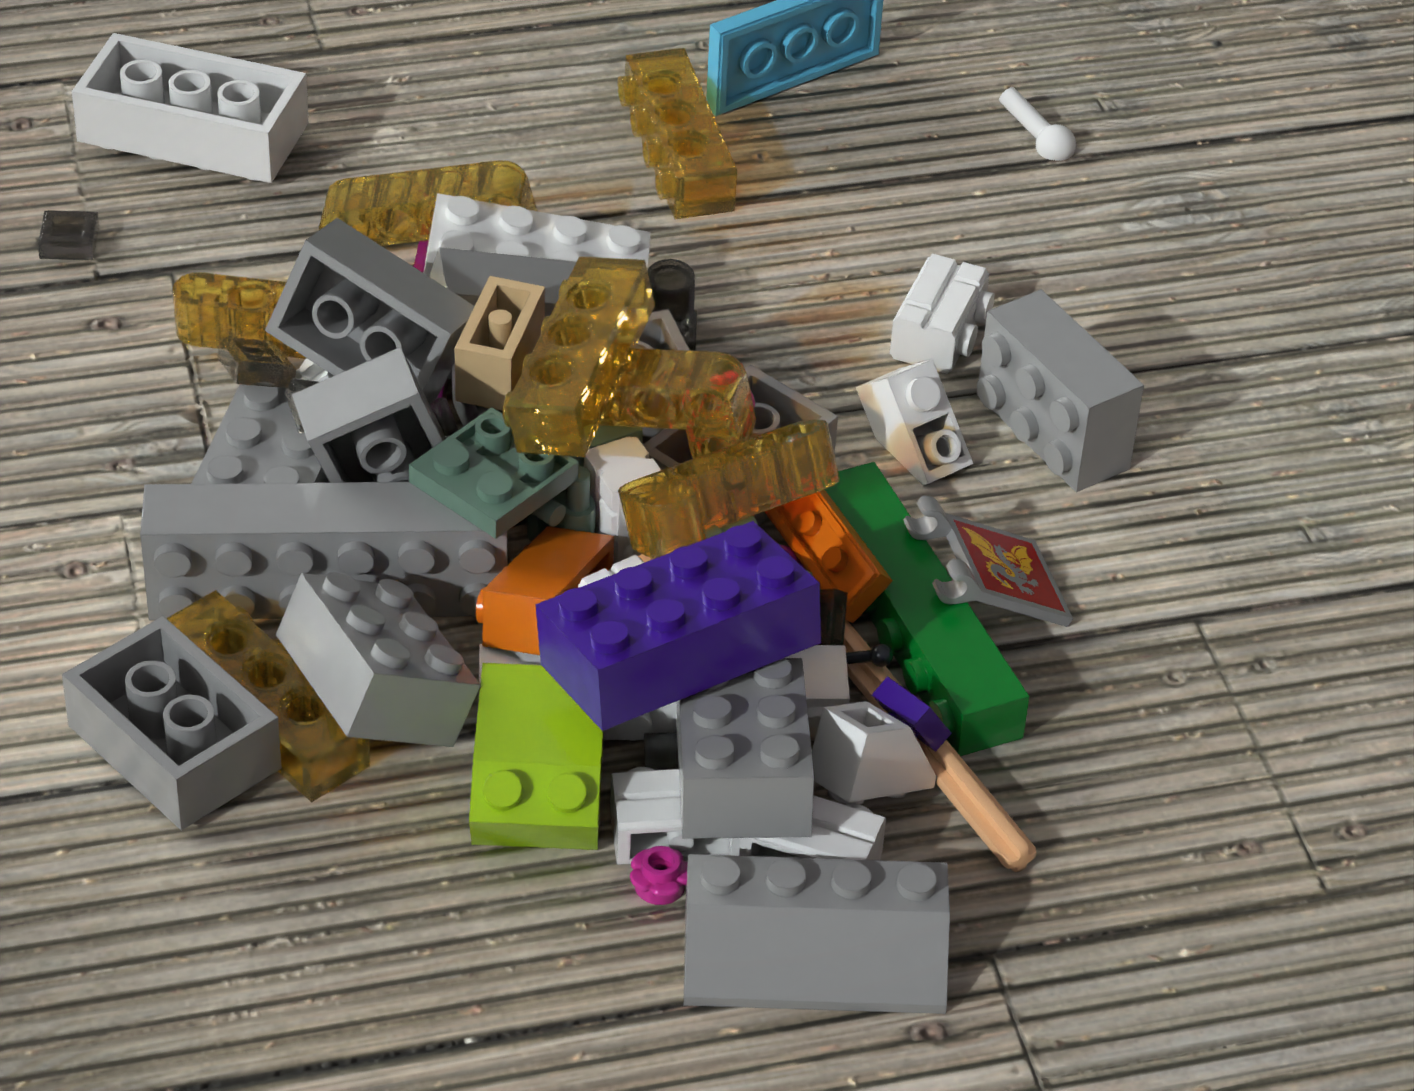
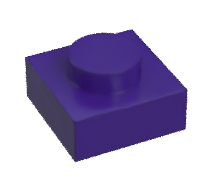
(912, 712)

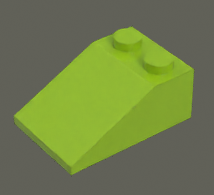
(533, 763)

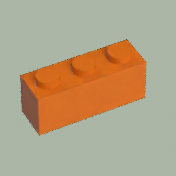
(540, 572)

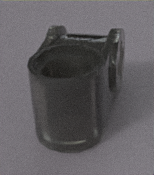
(674, 289)

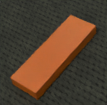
(831, 550)

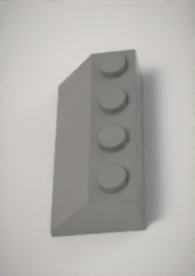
(816, 934)

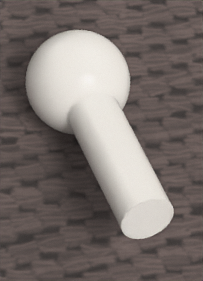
(1052, 141)

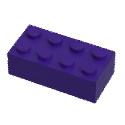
(678, 624)

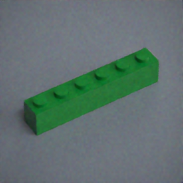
(937, 644)

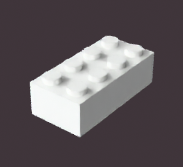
(191, 107)
(516, 231)

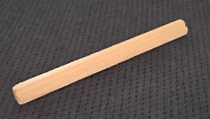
(953, 775)

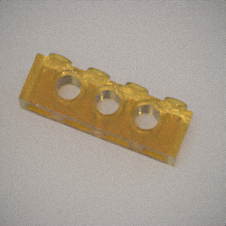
(678, 133)
(579, 357)
(312, 744)

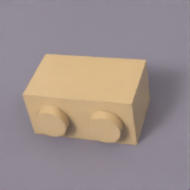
(497, 340)

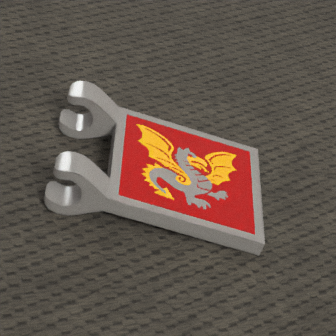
(991, 566)

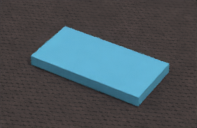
(787, 46)

